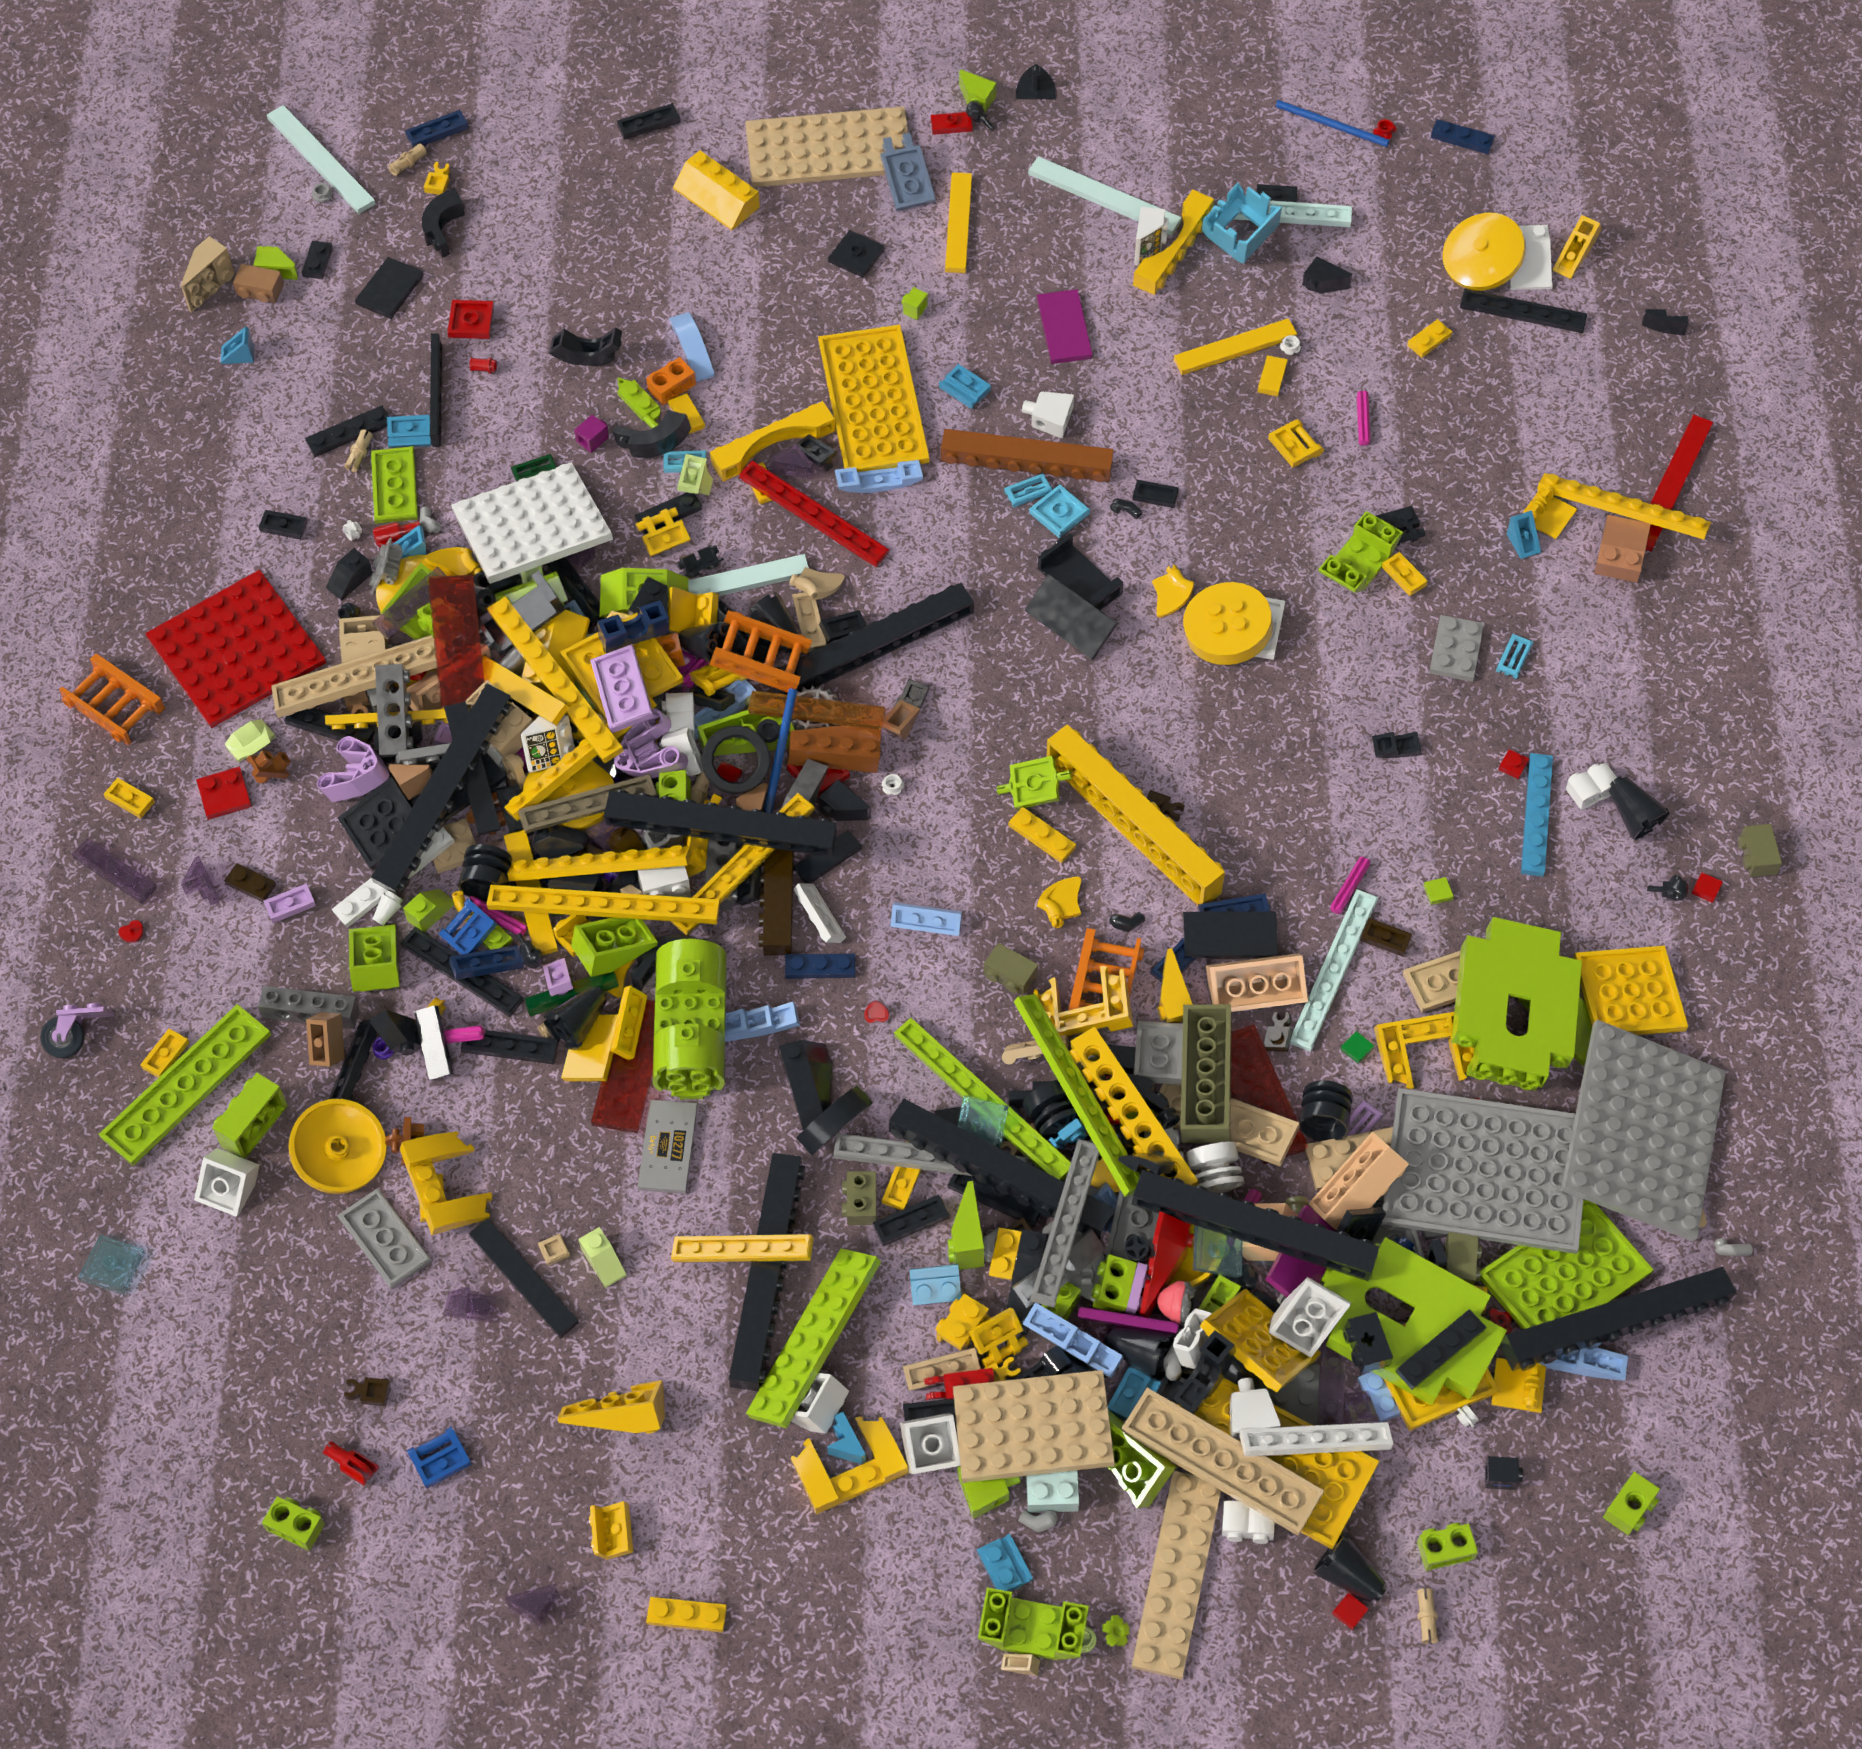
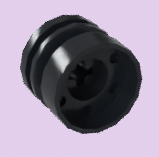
(483, 867)
(1049, 1109)
(1325, 1110)

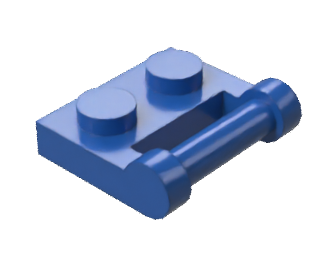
(473, 932)
(443, 1463)

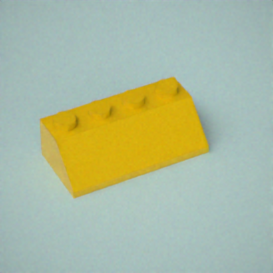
(716, 190)
(556, 636)

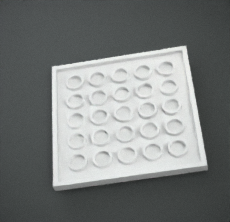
(531, 522)

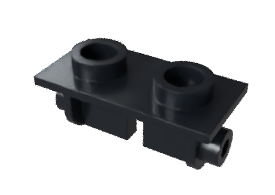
(692, 566)

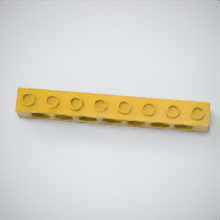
(1093, 1044)

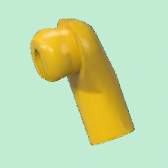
(459, 899)

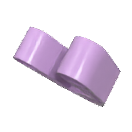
(642, 754)
(363, 774)

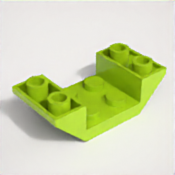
(1362, 554)
(623, 585)
(1032, 1626)

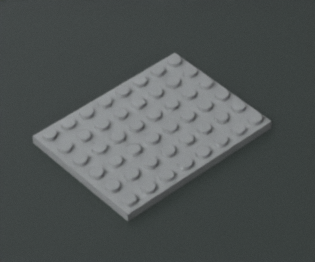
(1644, 1130)
(1483, 1171)

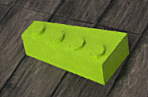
(737, 745)
(1137, 1466)

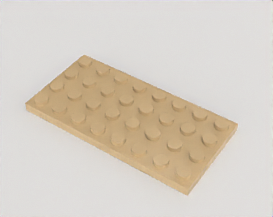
(822, 145)

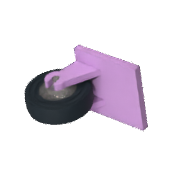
(63, 1034)

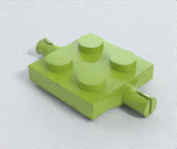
(1034, 782)

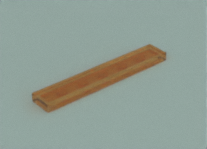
(818, 710)

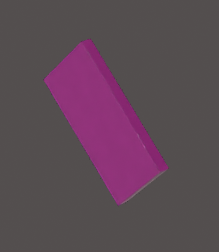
(1064, 326)
(1290, 1272)
(1125, 1320)

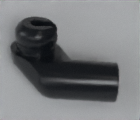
(1126, 505)

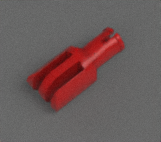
(394, 531)
(351, 1463)

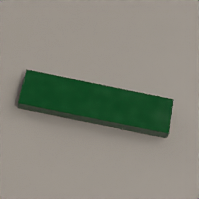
(544, 1001)

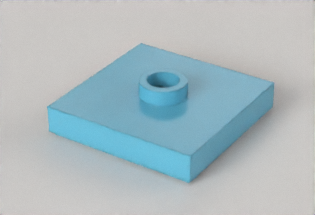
(1059, 511)

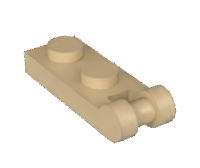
(1026, 1049)

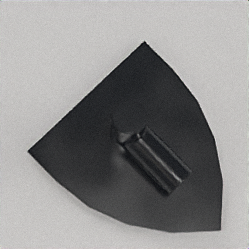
(1035, 84)

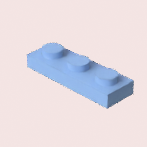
(926, 919)

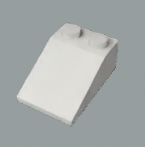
(1536, 267)
(1308, 1316)

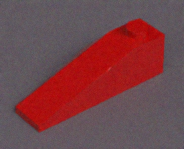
(1171, 1245)

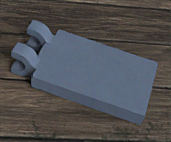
(906, 174)

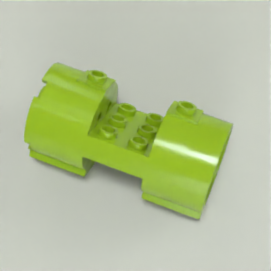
(690, 1018)

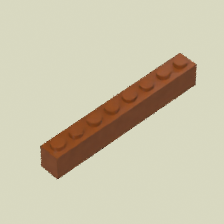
(1026, 455)

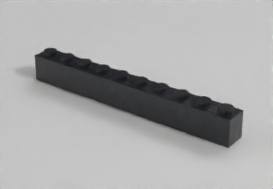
(882, 637)
(441, 789)
(720, 823)
(992, 1165)
(1256, 1225)
(765, 1276)
(1617, 1318)

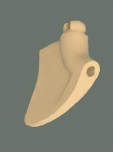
(817, 584)

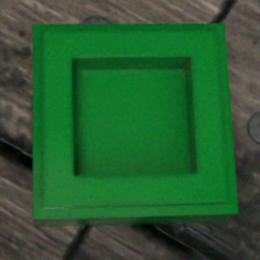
(1357, 1047)

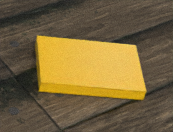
(594, 1057)

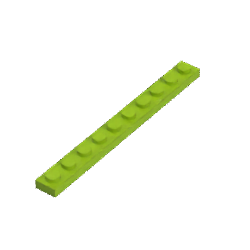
(966, 1083)
(1077, 1091)

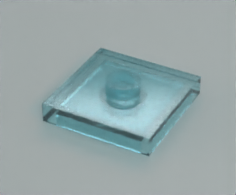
(983, 1119)
(1217, 1253)
(111, 1264)

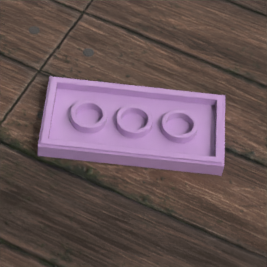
(622, 688)

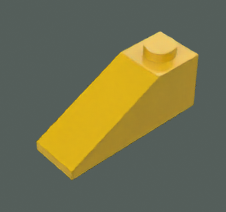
(1577, 246)
(1173, 991)

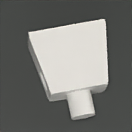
(1050, 412)
(1251, 1409)

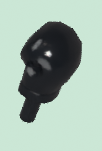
(975, 112)
(1674, 889)
(531, 956)
(1247, 1280)

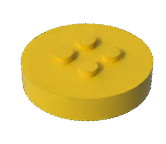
(1228, 623)

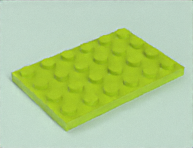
(1551, 1284)

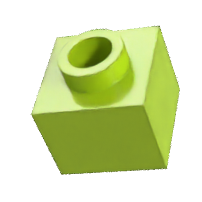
(915, 303)

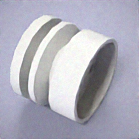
(1215, 1168)

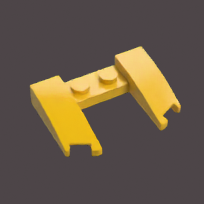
(1112, 1013)
(1394, 1036)
(439, 1213)
(826, 1493)

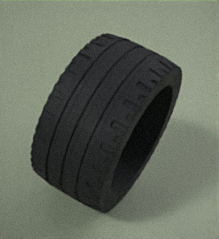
(736, 732)

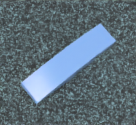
(760, 1021)
(1073, 1340)
(1593, 1363)

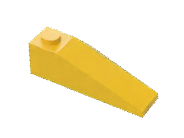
(631, 1412)

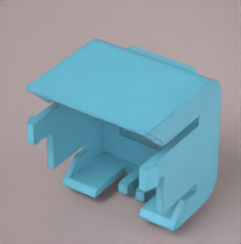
(1252, 207)

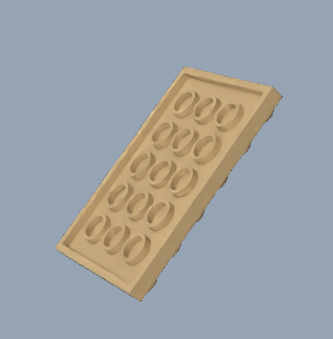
(1033, 1426)

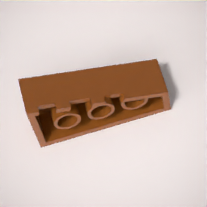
(836, 747)

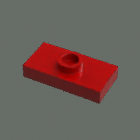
(950, 123)

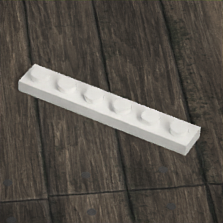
(369, 893)
(1316, 1439)

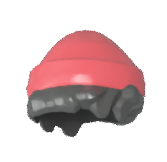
(1176, 1301)

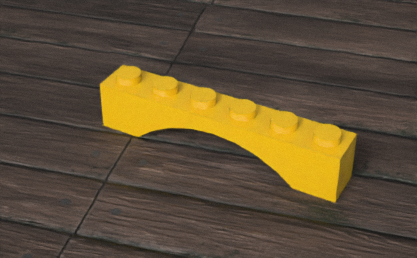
(1154, 270)
(734, 456)

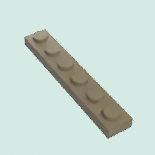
(579, 804)

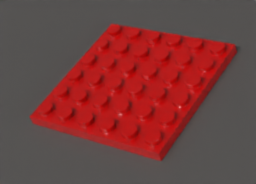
(235, 648)

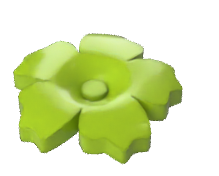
(1117, 1631)

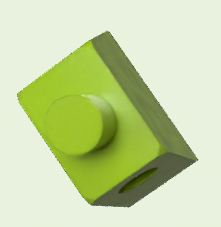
(986, 1494)

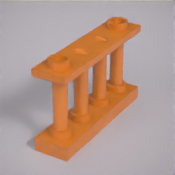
(754, 670)
(117, 679)
(1087, 965)

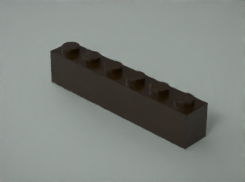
(777, 903)

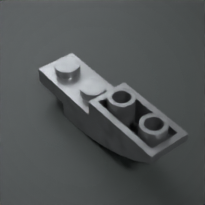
(1083, 1252)

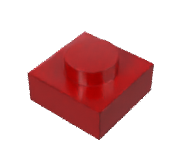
(1513, 764)

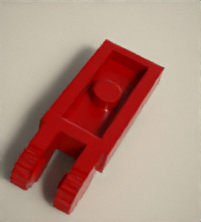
(958, 1379)

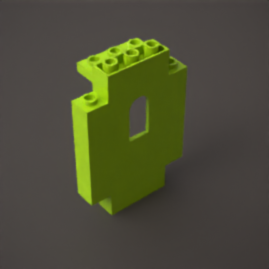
(1526, 965)
(1437, 1301)

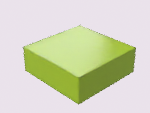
(1438, 891)

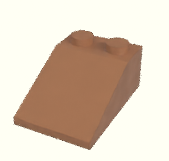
(1622, 548)

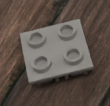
(386, 565)

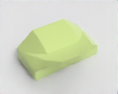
(695, 476)
(249, 739)

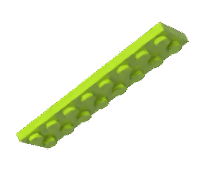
(184, 1085)
(813, 1338)

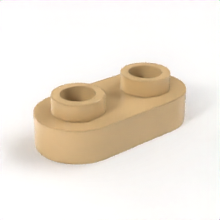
(513, 767)

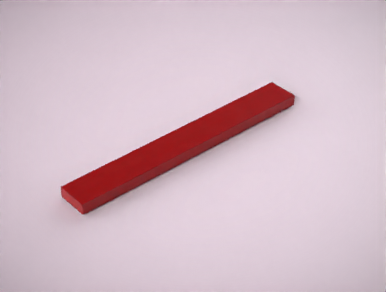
(1679, 470)
(814, 513)

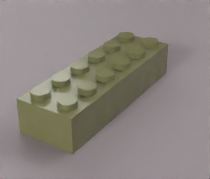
(1206, 1074)

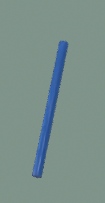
(1332, 123)
(780, 750)

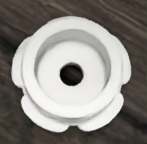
(1290, 341)
(352, 530)
(892, 779)
(1466, 1416)

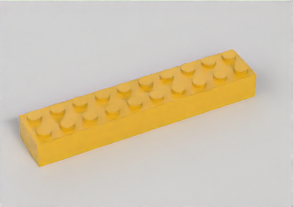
(1136, 817)

